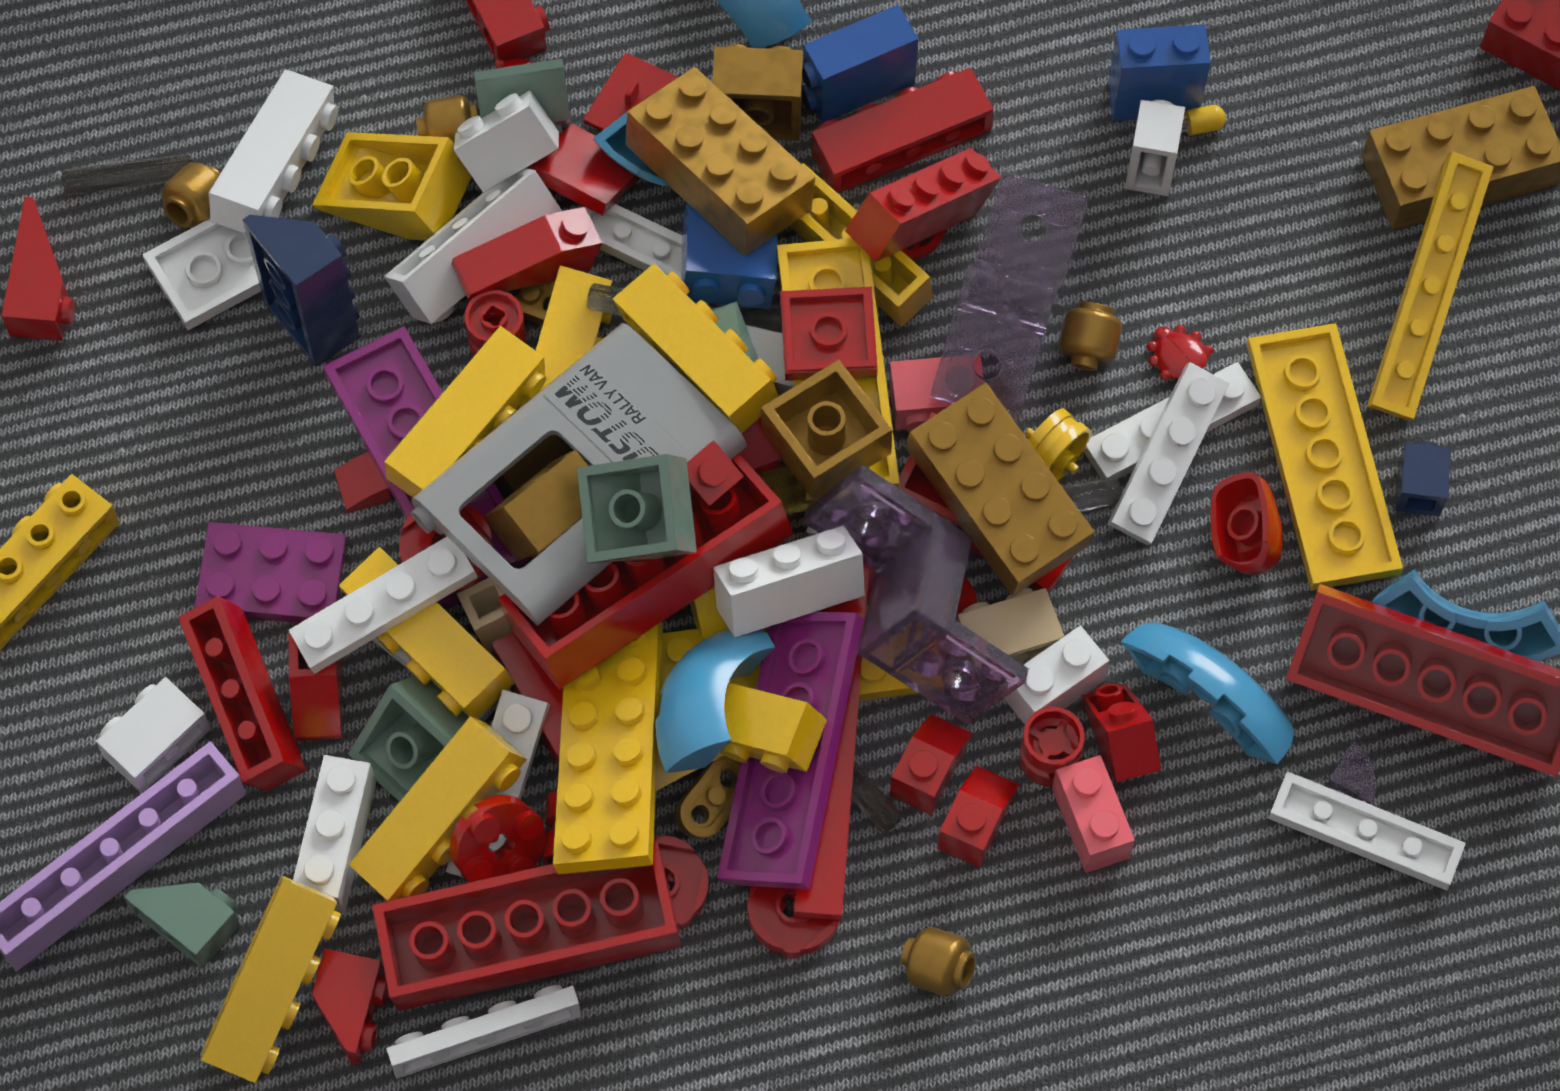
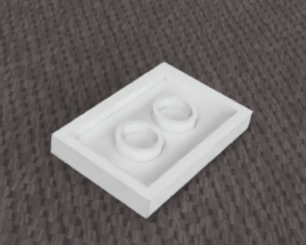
(204, 271)

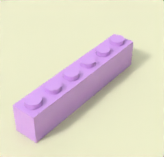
(116, 854)

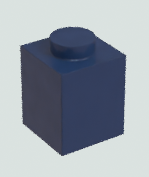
(1423, 478)

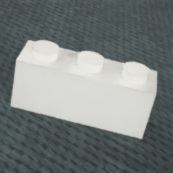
(789, 581)
(336, 827)

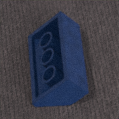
(304, 283)

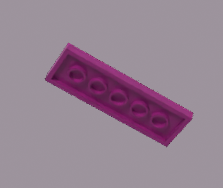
(385, 395)
(781, 815)

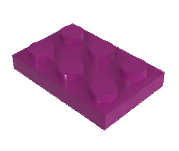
(272, 570)

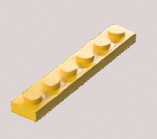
(1430, 286)

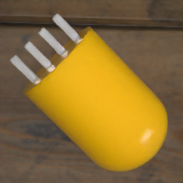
(1203, 120)

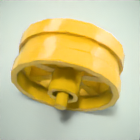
(1060, 442)

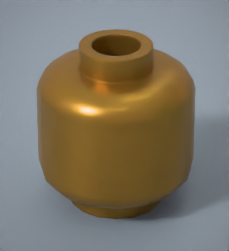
(445, 116)
(187, 194)
(1090, 335)
(938, 961)

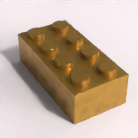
(1500, 131)
(719, 161)
(999, 489)

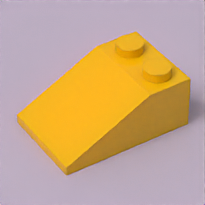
(395, 183)

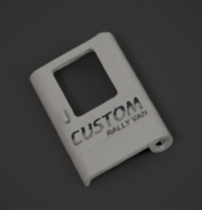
(610, 408)

